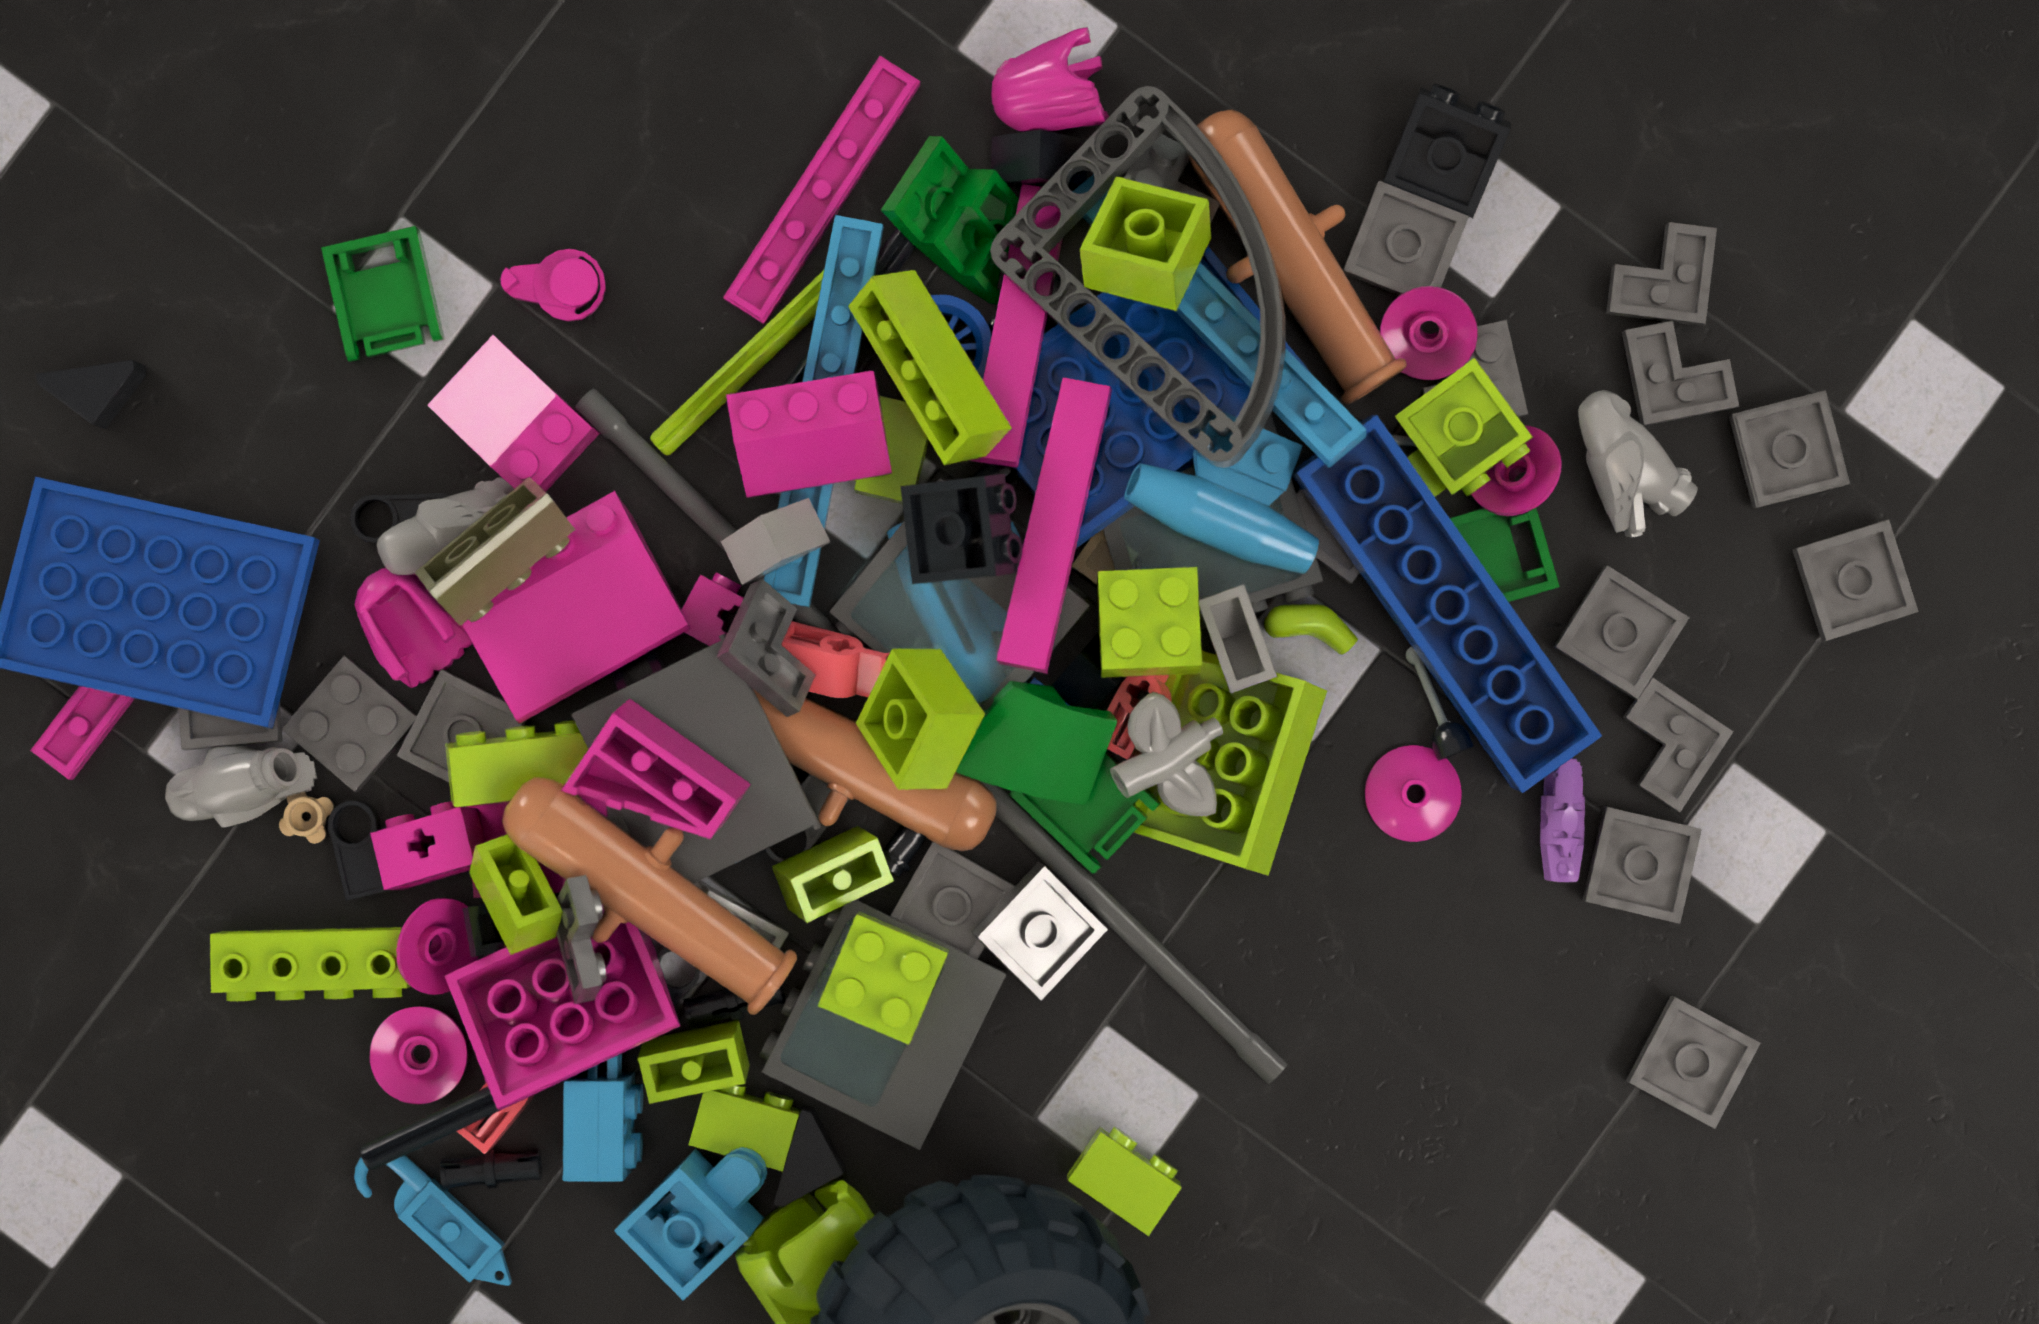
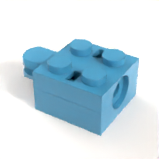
(601, 1124)
(705, 1207)

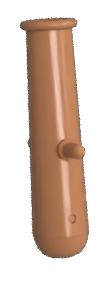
(1306, 268)
(839, 755)
(644, 889)

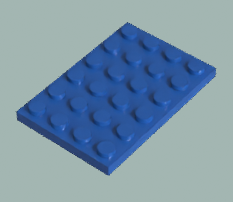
(1131, 428)
(154, 602)

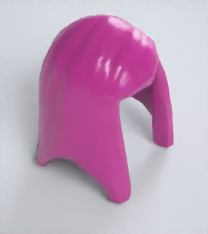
(1046, 92)
(408, 627)

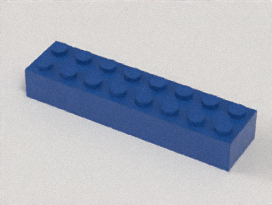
(1448, 607)

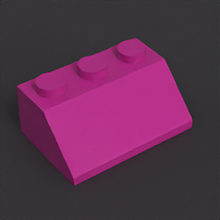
(809, 434)

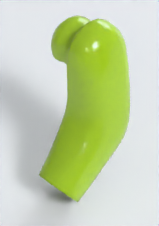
(1313, 621)

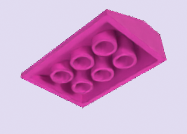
(578, 613)
(533, 1031)

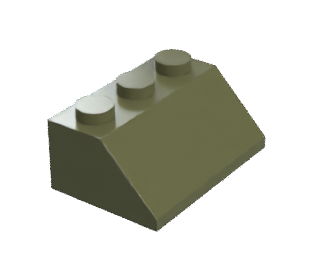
(496, 552)

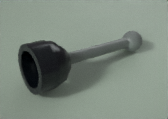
(1449, 736)

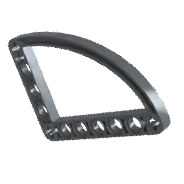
(1073, 206)

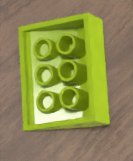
(1250, 764)

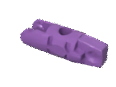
(1562, 823)

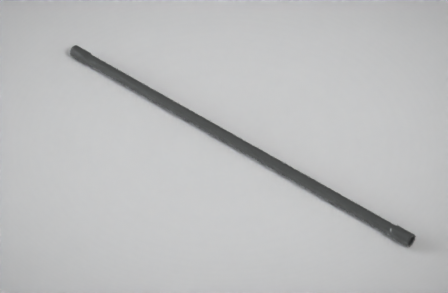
(1248, 1045)

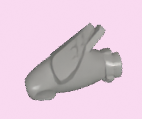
(1629, 465)
(435, 525)
(238, 784)

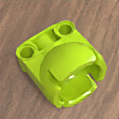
(797, 1246)

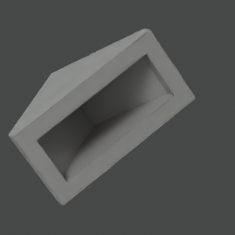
(775, 540)
(1237, 638)

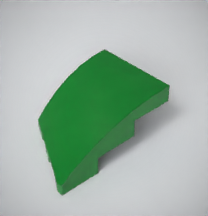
(953, 215)
(1039, 744)

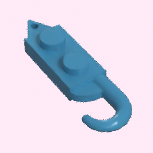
(443, 1223)

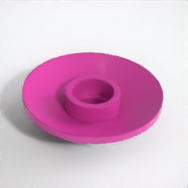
(1433, 354)
(1542, 473)
(1388, 787)
(426, 966)
(394, 1058)

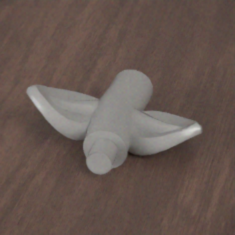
(1169, 757)

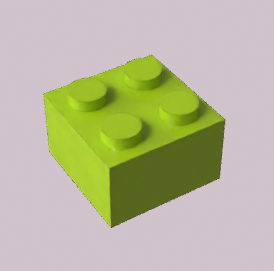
(1146, 243)
(1149, 622)
(919, 719)
(883, 977)

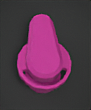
(557, 284)

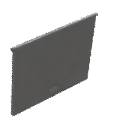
(726, 721)

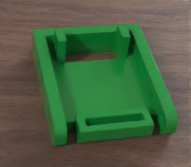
(386, 302)
(1494, 547)
(1100, 825)

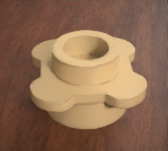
(294, 823)

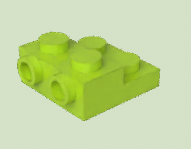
(1465, 429)

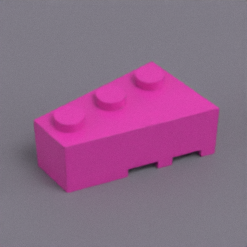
(658, 773)

